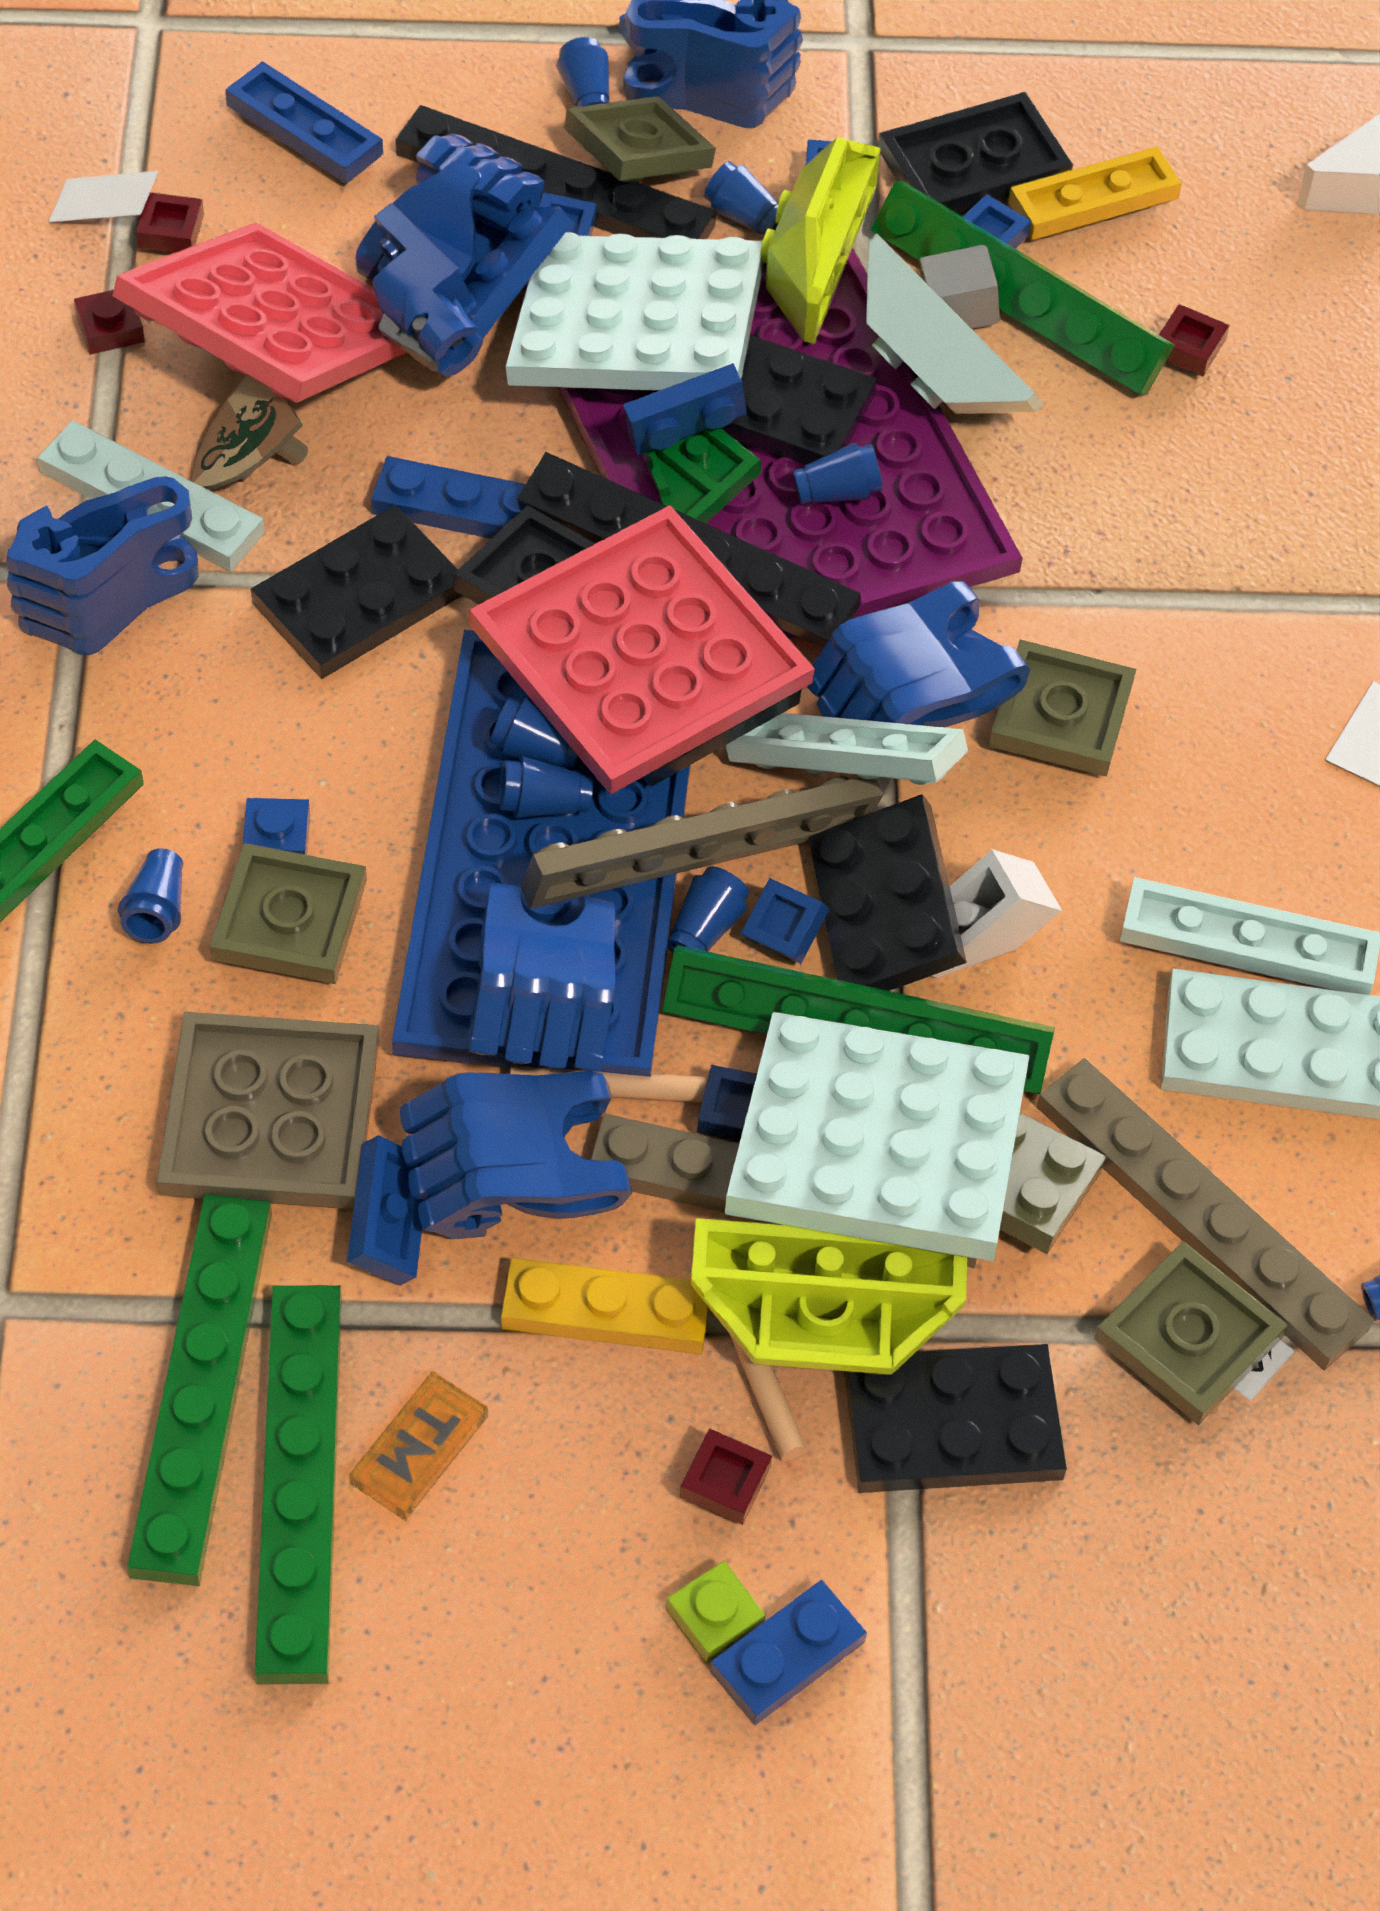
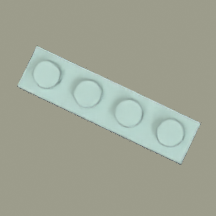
(101, 467)
(851, 747)
(1251, 937)

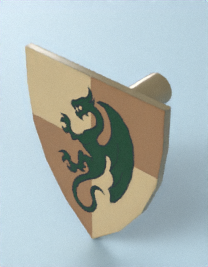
(246, 434)

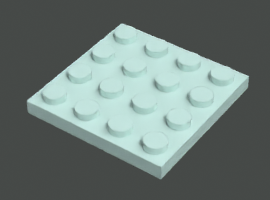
(635, 312)
(879, 1136)

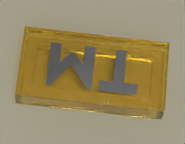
(418, 1445)

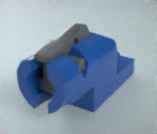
(423, 298)

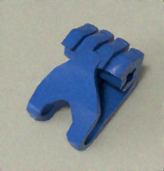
(715, 56)
(460, 203)
(99, 563)
(907, 668)
(543, 984)
(503, 1142)

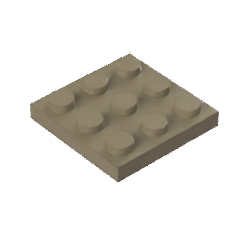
(268, 1109)

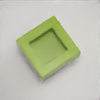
(715, 1611)

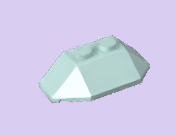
(936, 342)

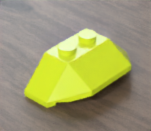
(818, 231)
(823, 1295)

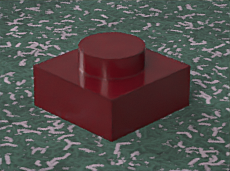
(169, 222)
(107, 322)
(1195, 339)
(725, 1476)

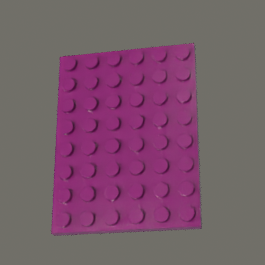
(904, 542)

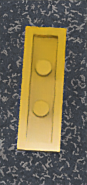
(1096, 192)
(604, 1306)

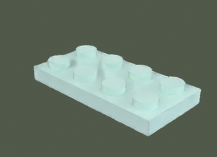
(1272, 1043)

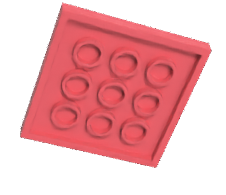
(264, 310)
(640, 648)

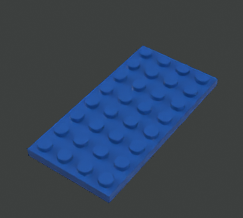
(480, 844)

